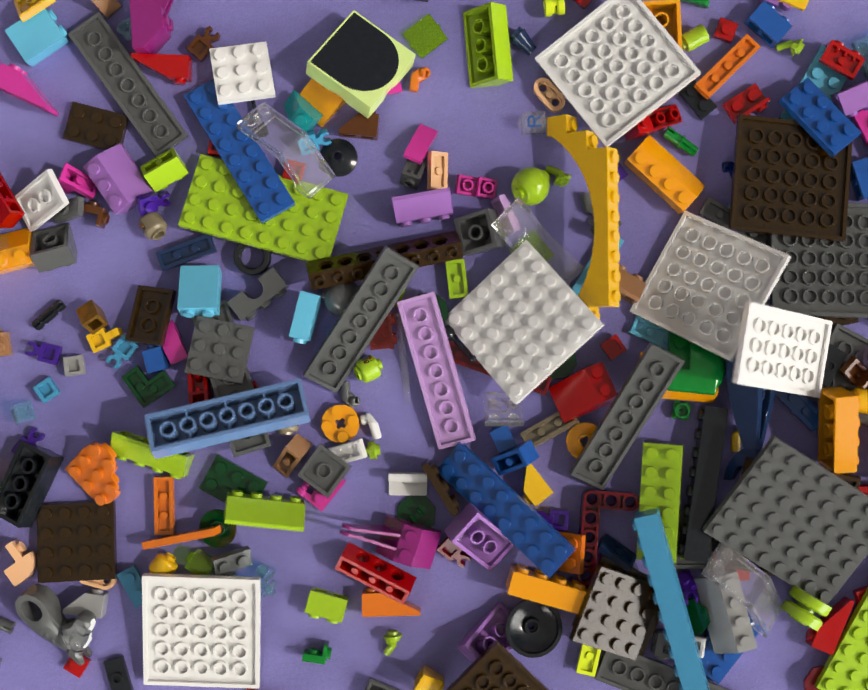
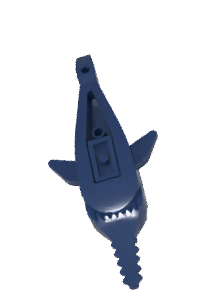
(751, 413)

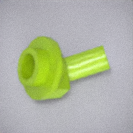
(795, 46)
(561, 178)
(373, 450)
(391, 638)

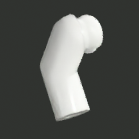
(373, 425)

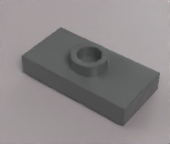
(71, 211)

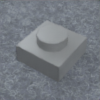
(74, 365)

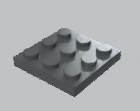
(219, 350)

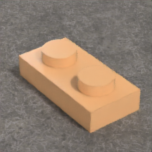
(437, 170)

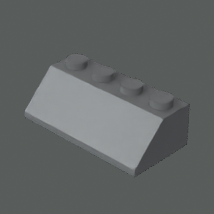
(730, 624)

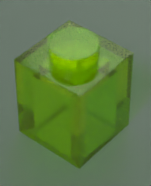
(199, 562)

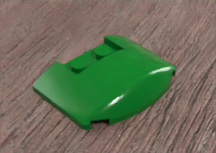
(701, 370)

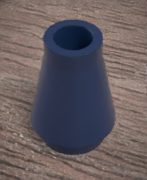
(522, 40)

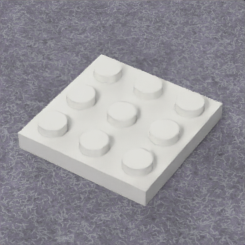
(242, 73)

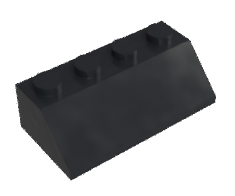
(27, 483)

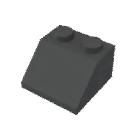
(476, 232)
(53, 248)

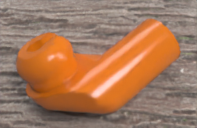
(417, 77)

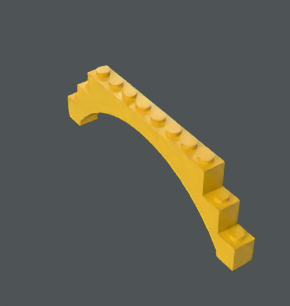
(602, 177)

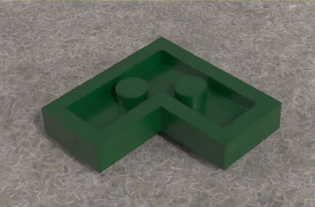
(147, 390)

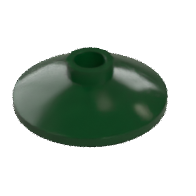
(228, 532)

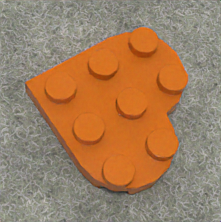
(95, 472)

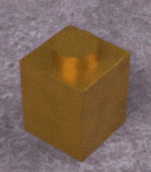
(91, 317)

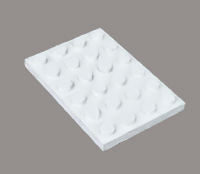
(782, 350)

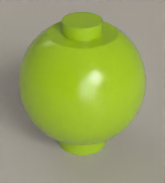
(531, 185)

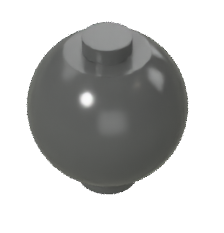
(338, 296)

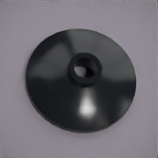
(348, 159)

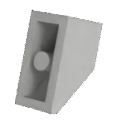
(92, 600)

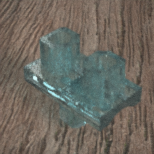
(266, 573)

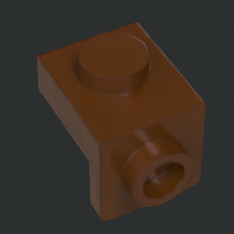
(103, 216)
(855, 373)

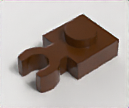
(200, 45)

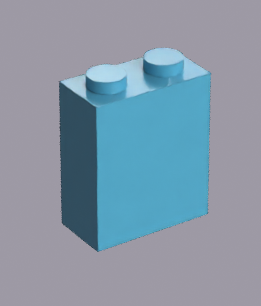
(38, 36)
(199, 290)
(305, 317)

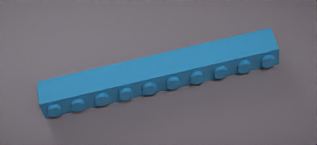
(670, 600)

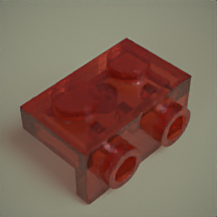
(384, 337)

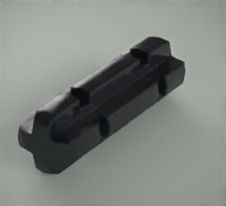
(48, 315)

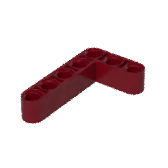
(593, 526)

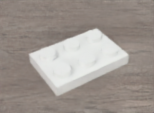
(41, 199)

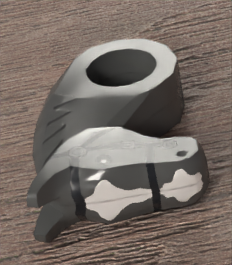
(50, 623)

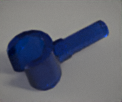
(728, 167)

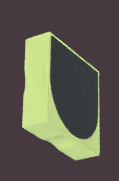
(360, 63)

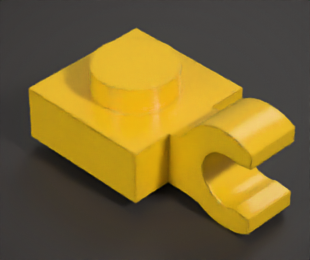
(102, 338)

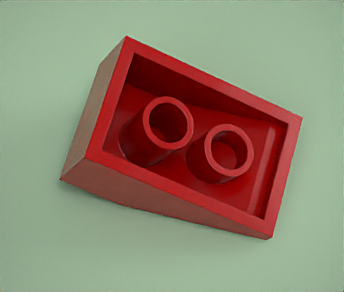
(583, 392)

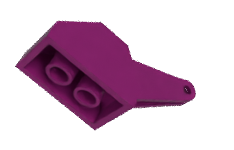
(150, 24)
(400, 540)

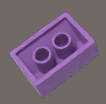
(117, 178)
(422, 207)

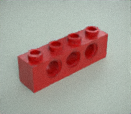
(375, 573)

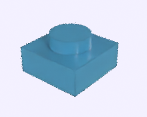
(47, 390)

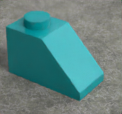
(301, 112)

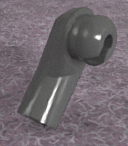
(587, 204)
(348, 397)

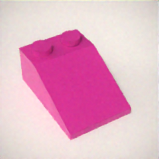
(17, 84)

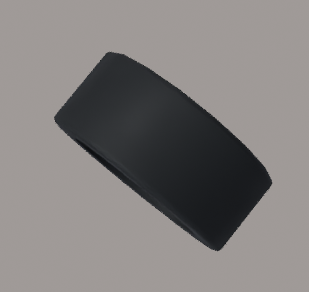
(251, 271)

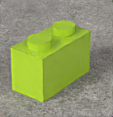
(164, 170)
(326, 605)

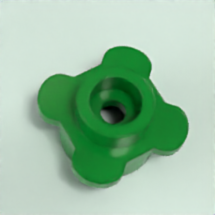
(684, 406)

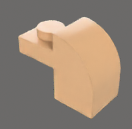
(24, 565)

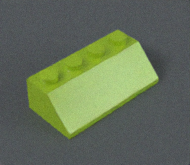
(488, 45)
(137, 448)
(264, 510)

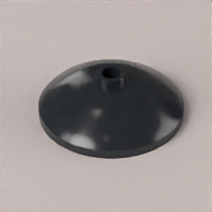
(540, 638)

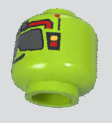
(368, 368)

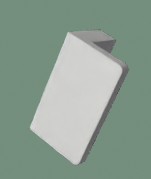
(407, 483)

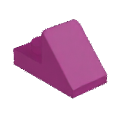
(76, 180)

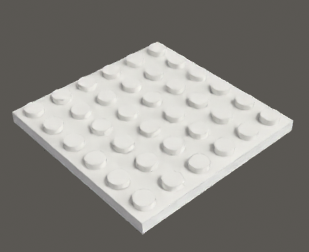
(617, 67)
(705, 281)
(522, 322)
(201, 630)

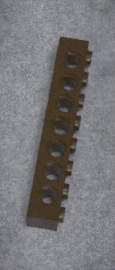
(355, 265)

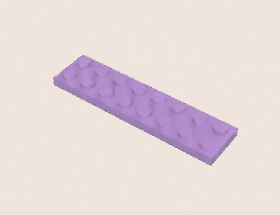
(436, 370)

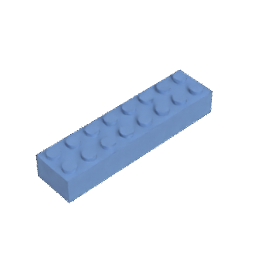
(227, 418)

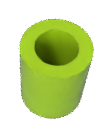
(694, 38)

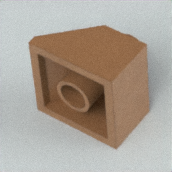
(630, 285)

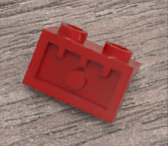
(841, 59)
(746, 103)

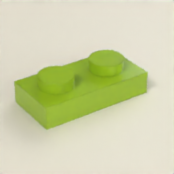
(456, 278)

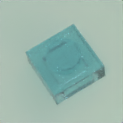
(23, 412)

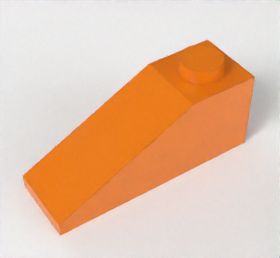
(377, 604)

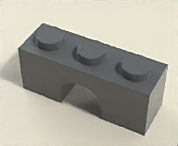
(273, 287)

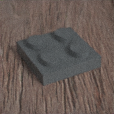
(324, 470)

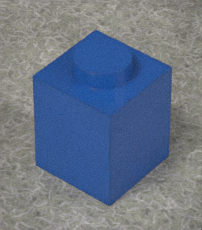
(155, 359)
(502, 438)

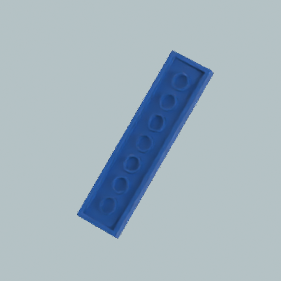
(240, 153)
(506, 509)

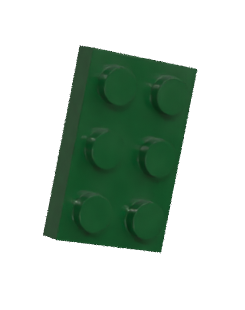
(228, 476)

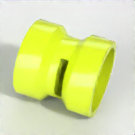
(553, 7)

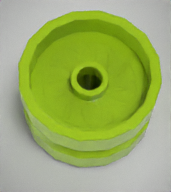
(805, 608)

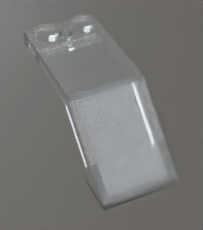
(290, 146)
(520, 224)
(746, 585)

